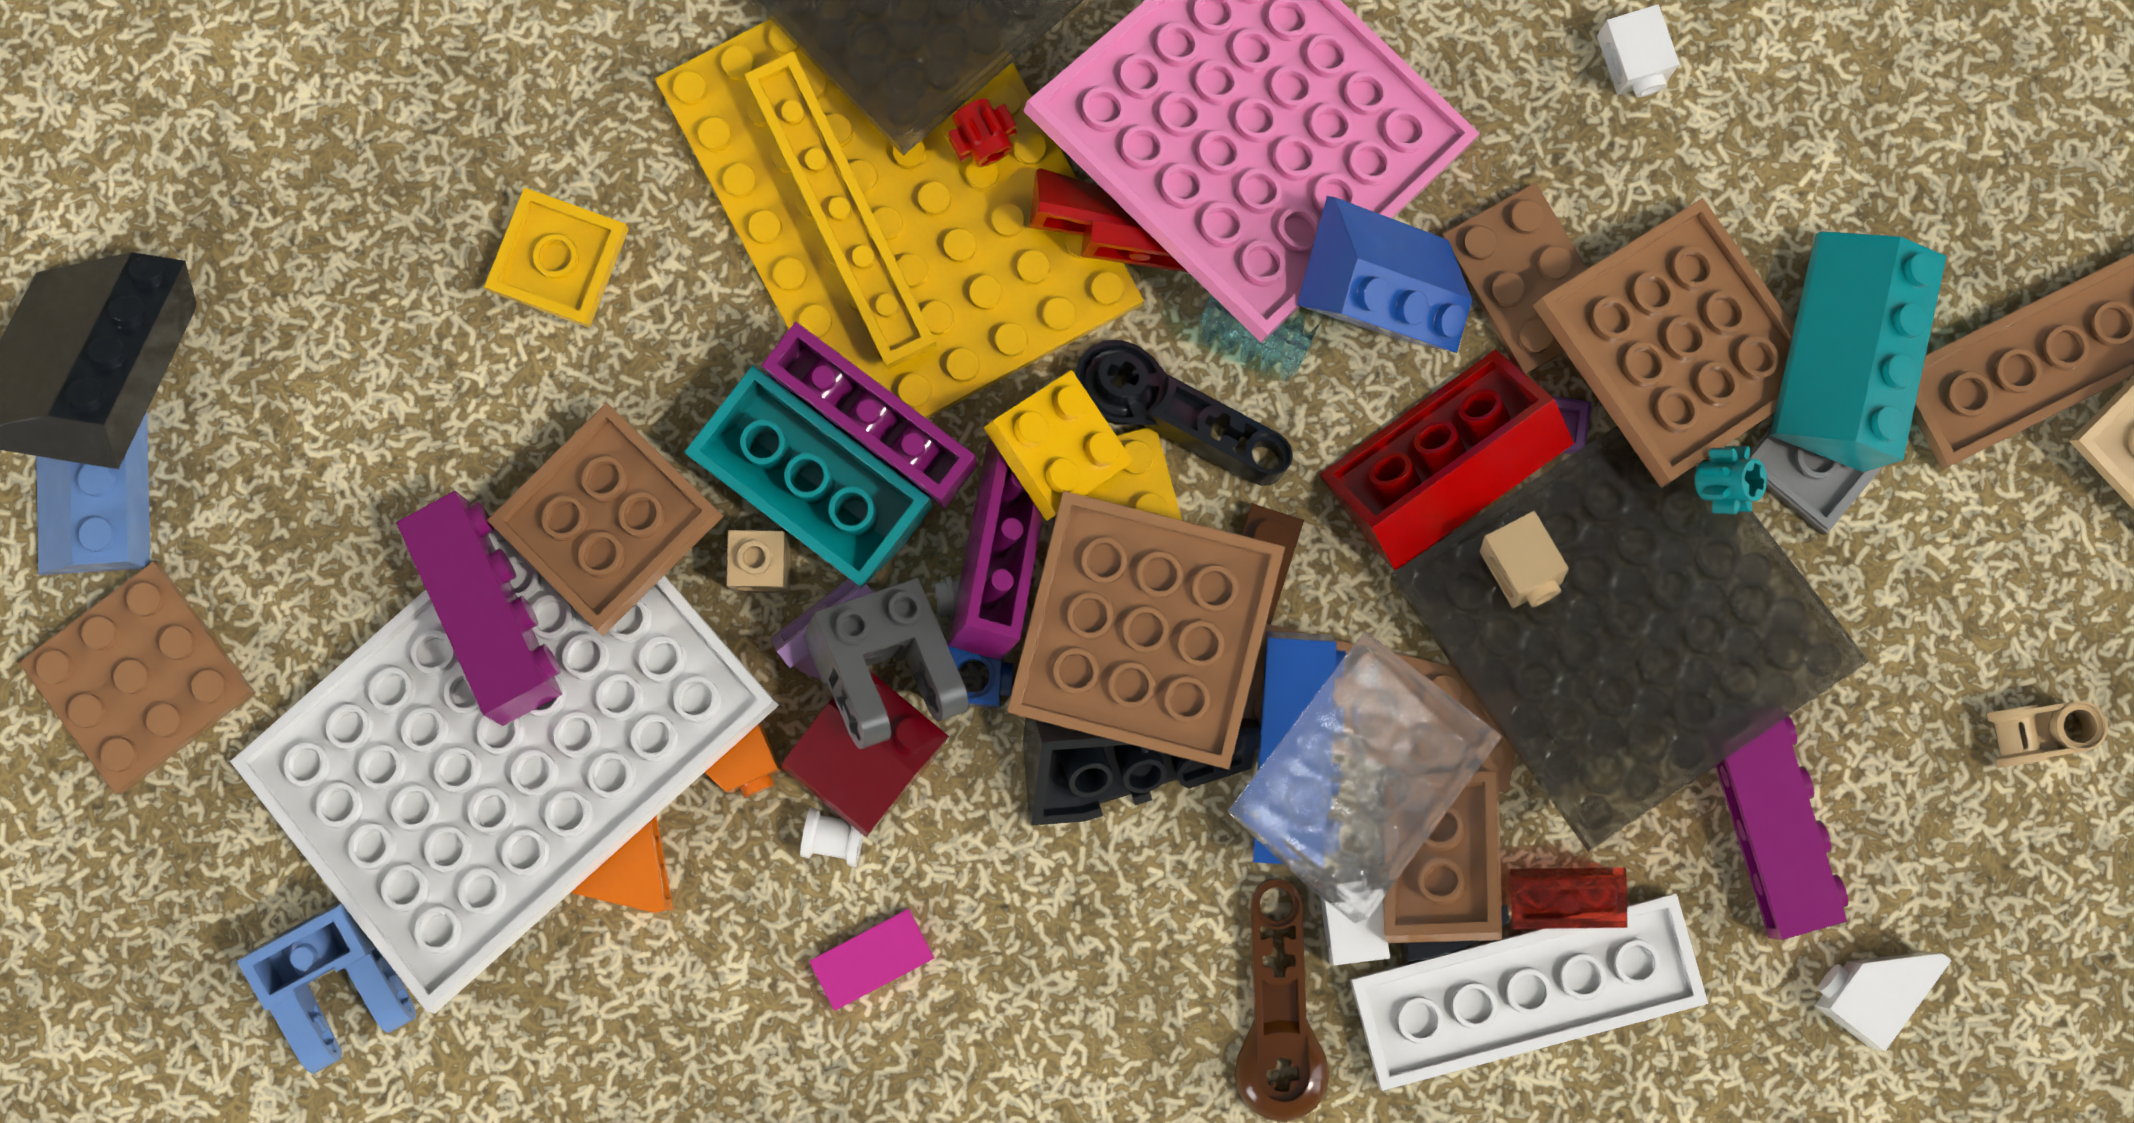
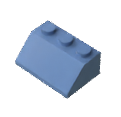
(94, 514)

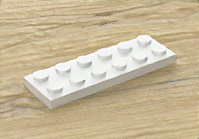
(1526, 993)

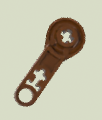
(1280, 1022)

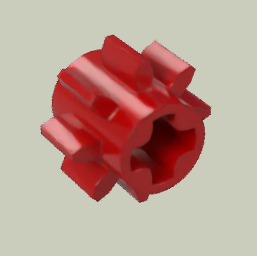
(982, 132)

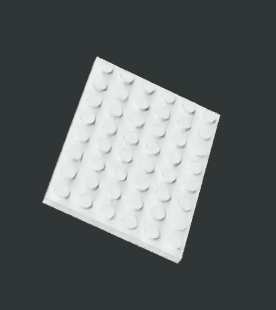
(472, 830)

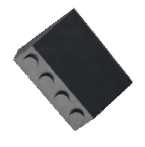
(90, 355)

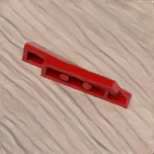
(1089, 211)

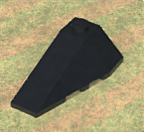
(1078, 771)

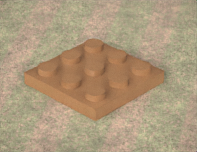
(604, 519)
(136, 678)

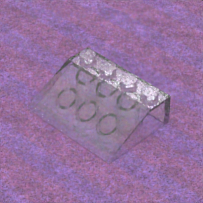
(1363, 777)

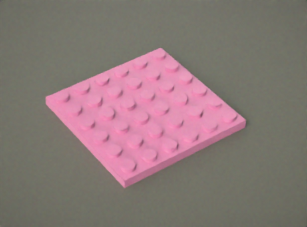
(1236, 127)

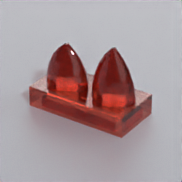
(1569, 897)

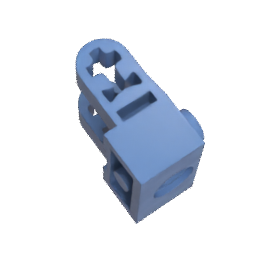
(290, 961)

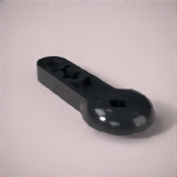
(1176, 410)

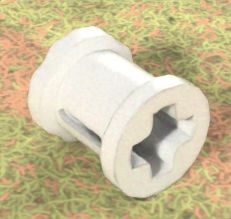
(830, 838)

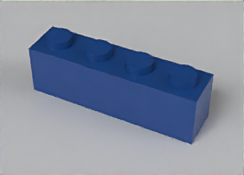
(1293, 674)

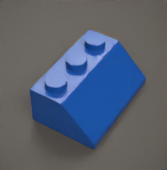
(1385, 277)

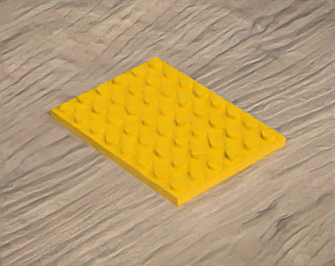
(957, 230)

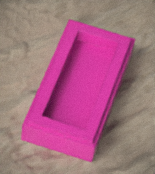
(871, 959)

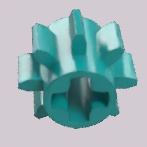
(1730, 479)

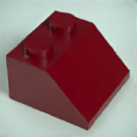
(870, 780)

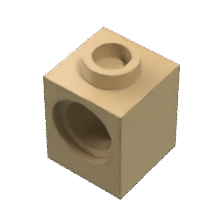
(758, 561)
(1524, 561)

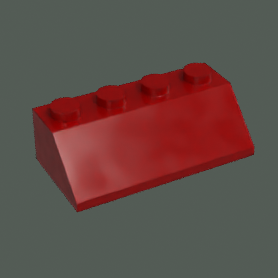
(1448, 458)

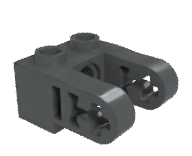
(874, 629)

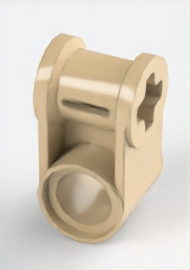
(2038, 733)

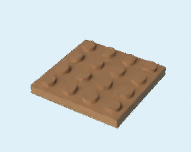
(1675, 340)
(1146, 629)

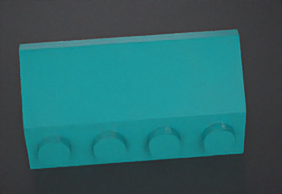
(1859, 348)
(809, 477)

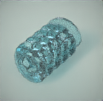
(1285, 345)

